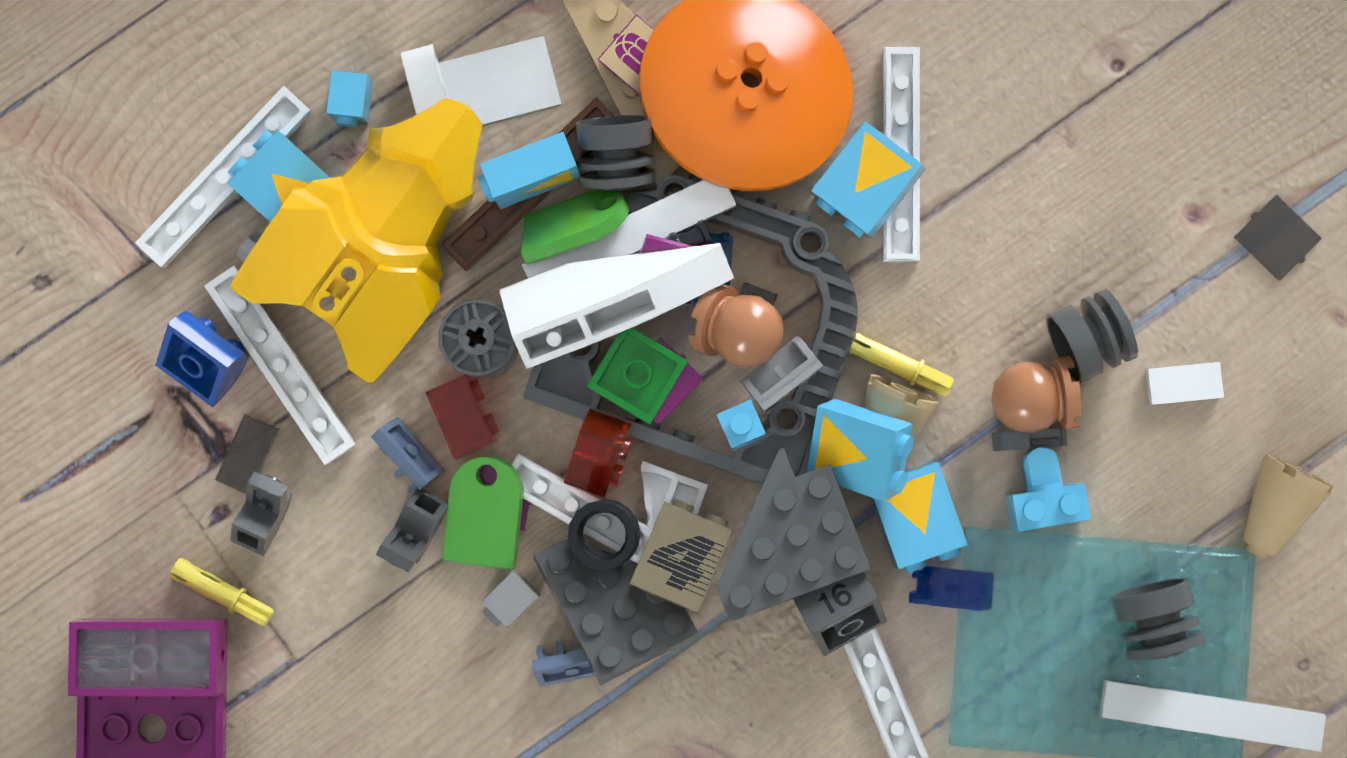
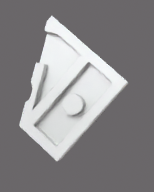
(666, 486)

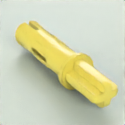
(901, 365)
(221, 592)

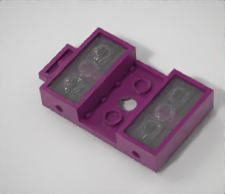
(146, 668)

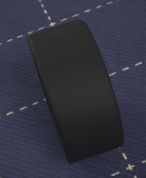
(577, 543)

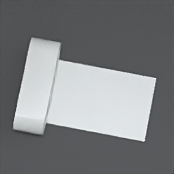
(491, 82)

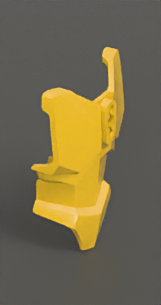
(379, 222)

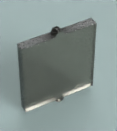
(1277, 237)

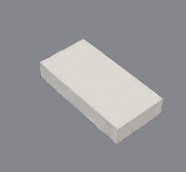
(1184, 383)

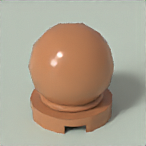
(736, 327)
(1033, 396)

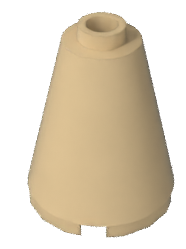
(899, 402)
(1281, 505)

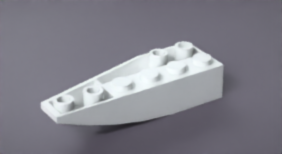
(605, 296)

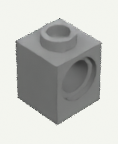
(509, 599)

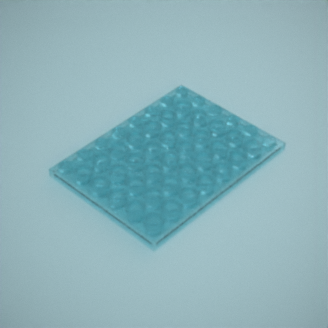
(1040, 658)

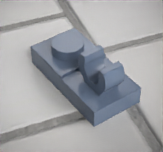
(408, 453)
(560, 666)

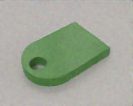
(572, 223)
(484, 517)

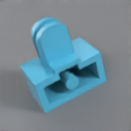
(1046, 498)

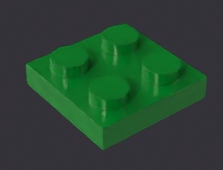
(637, 374)

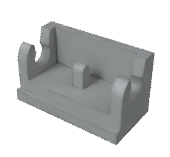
(781, 374)

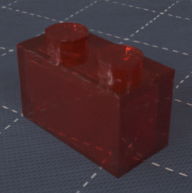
(462, 416)
(597, 453)

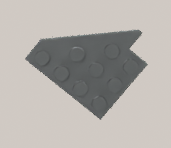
(791, 542)
(608, 616)

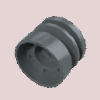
(615, 157)
(1096, 334)
(482, 360)
(1157, 618)

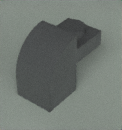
(261, 513)
(413, 530)

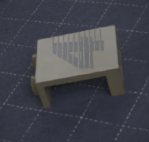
(681, 555)

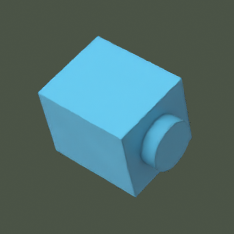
(349, 98)
(741, 425)

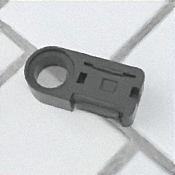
(1022, 440)

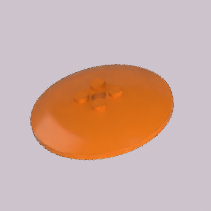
(738, 132)

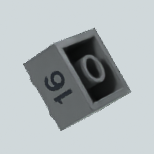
(841, 612)

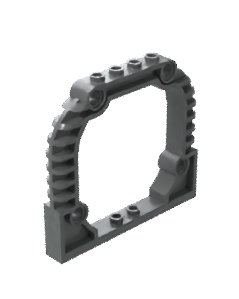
(564, 380)

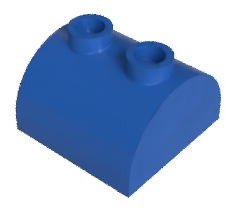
(200, 357)

